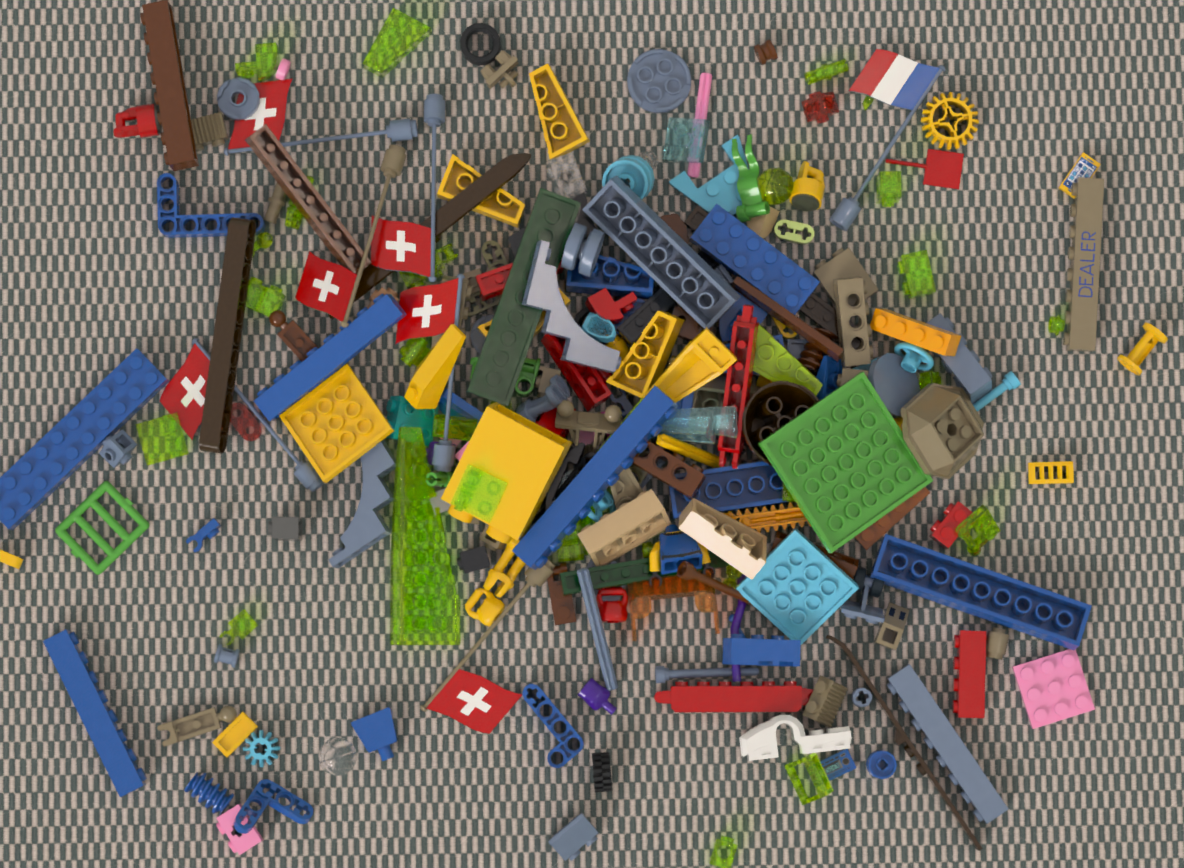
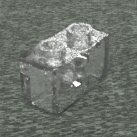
(566, 165)

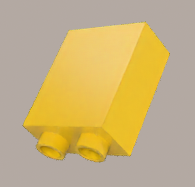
(517, 454)

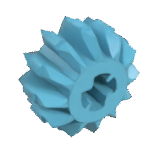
(263, 741)

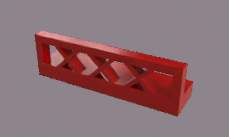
(493, 282)

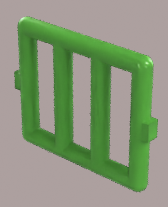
(127, 538)

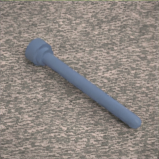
(664, 674)

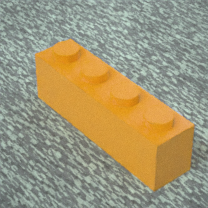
(915, 332)

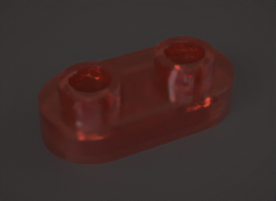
(244, 421)

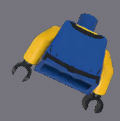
(674, 549)

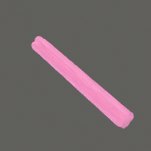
(701, 113)

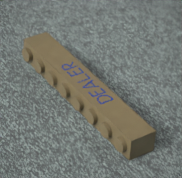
(1085, 264)

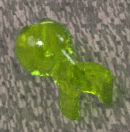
(262, 242)
(733, 574)

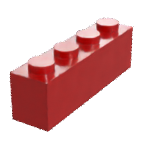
(970, 674)

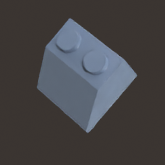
(573, 837)

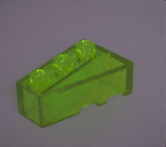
(395, 40)

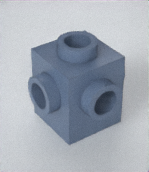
(118, 448)

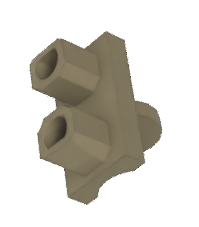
(507, 64)

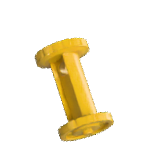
(1142, 348)

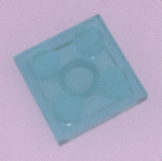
(686, 140)

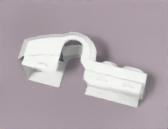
(761, 740)

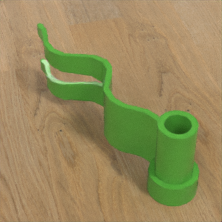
(747, 184)

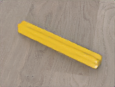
(688, 450)

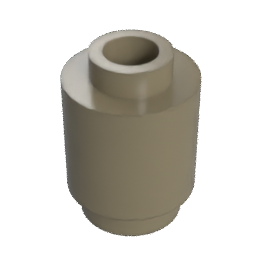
(996, 643)

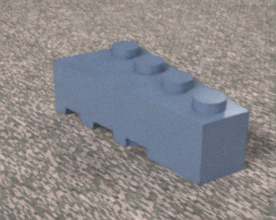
(964, 365)

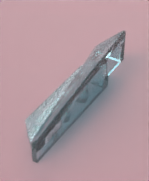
(702, 424)

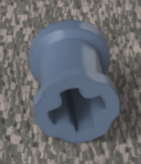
(227, 655)
(855, 693)

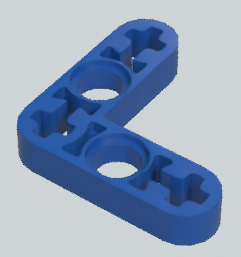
(266, 799)

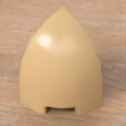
(763, 224)

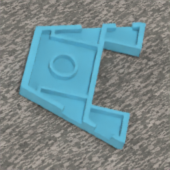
(718, 190)

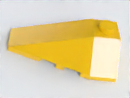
(434, 370)

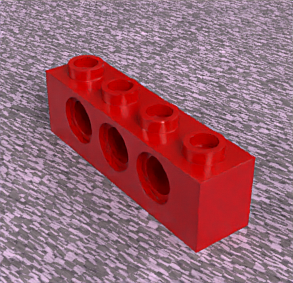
(583, 380)

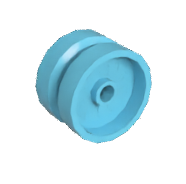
(636, 170)

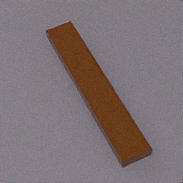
(787, 318)

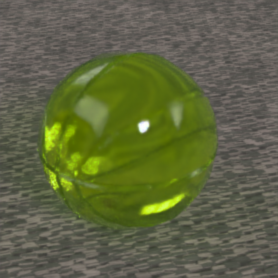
(775, 185)

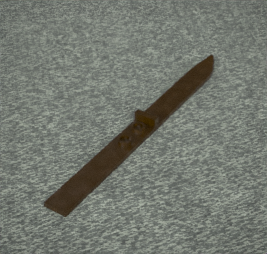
(455, 210)
(901, 737)

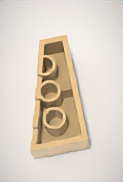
(725, 537)

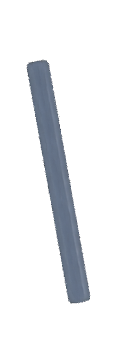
(597, 628)

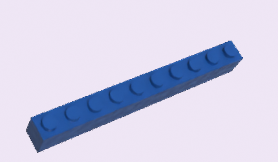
(595, 478)

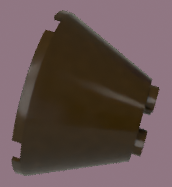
(771, 409)

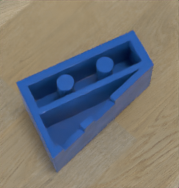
(761, 651)

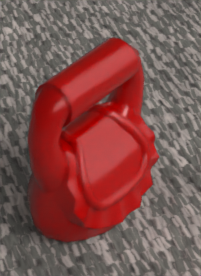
(612, 610)

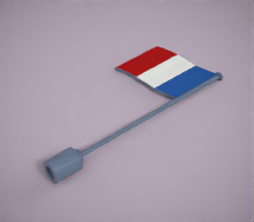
(899, 84)

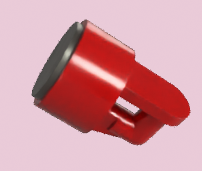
(146, 125)

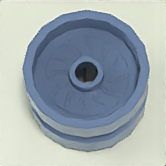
(579, 248)

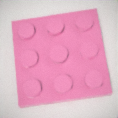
(1053, 688)

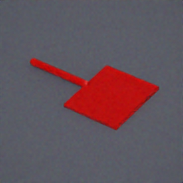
(941, 168)

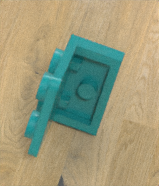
(403, 414)

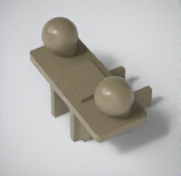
(587, 421)

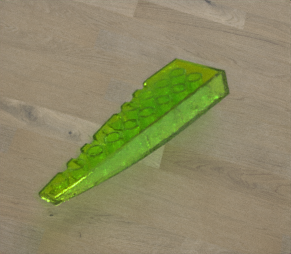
(421, 580)

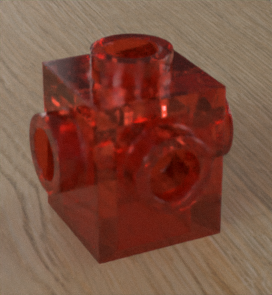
(820, 106)

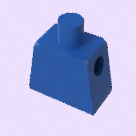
(377, 732)

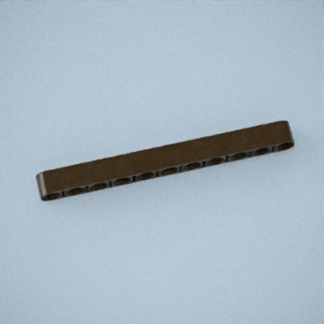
(227, 335)

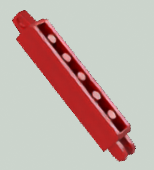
(739, 380)
(735, 698)

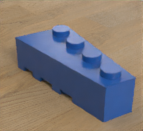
(613, 275)

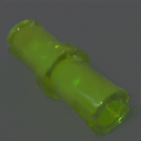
(826, 71)

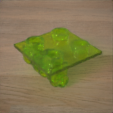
(162, 439)
(478, 493)

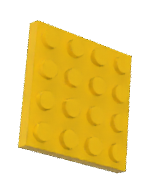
(336, 423)

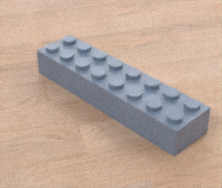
(661, 252)

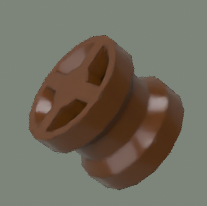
(765, 52)

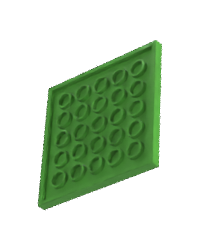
(845, 462)

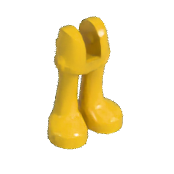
(497, 571)

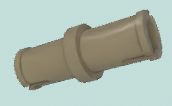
(275, 204)

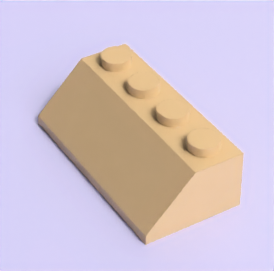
(624, 528)

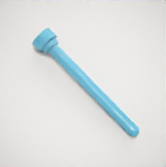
(1009, 382)

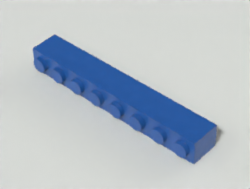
(330, 357)
(94, 712)

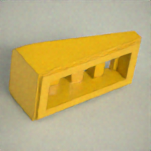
(1069, 472)

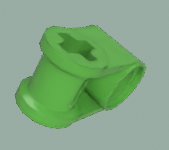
(528, 374)

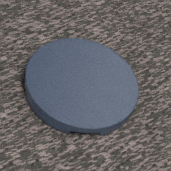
(659, 81)
(892, 382)

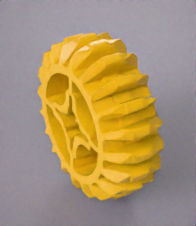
(947, 111)

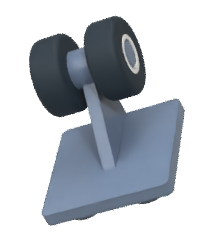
(854, 609)

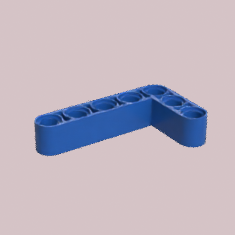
(201, 220)

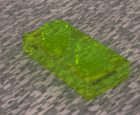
(459, 427)

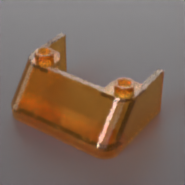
(641, 594)

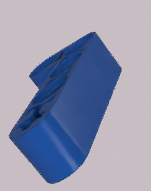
(549, 721)

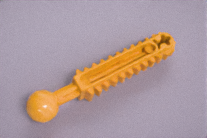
(773, 517)

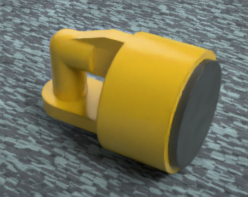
(808, 192)

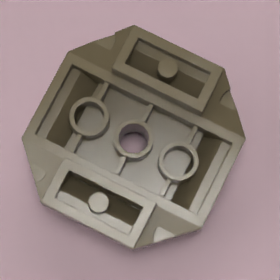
(941, 429)

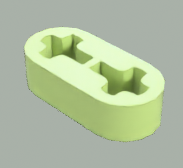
(792, 237)

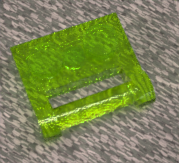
(983, 526)

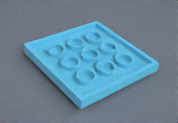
(798, 587)

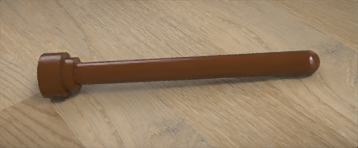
(688, 572)

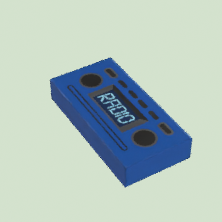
(838, 764)

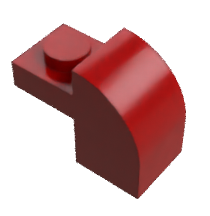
(606, 308)

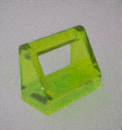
(817, 776)

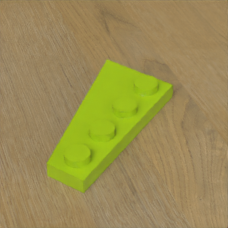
(779, 364)

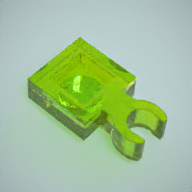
(241, 626)

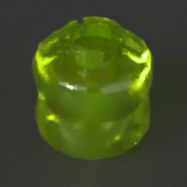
(414, 351)

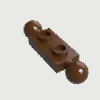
(292, 335)

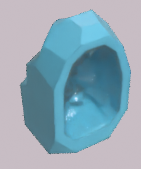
(599, 328)

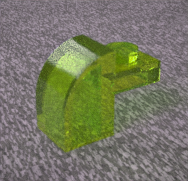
(265, 65)

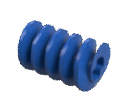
(208, 792)

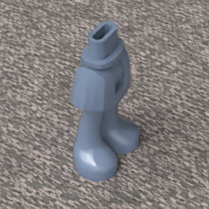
(554, 395)

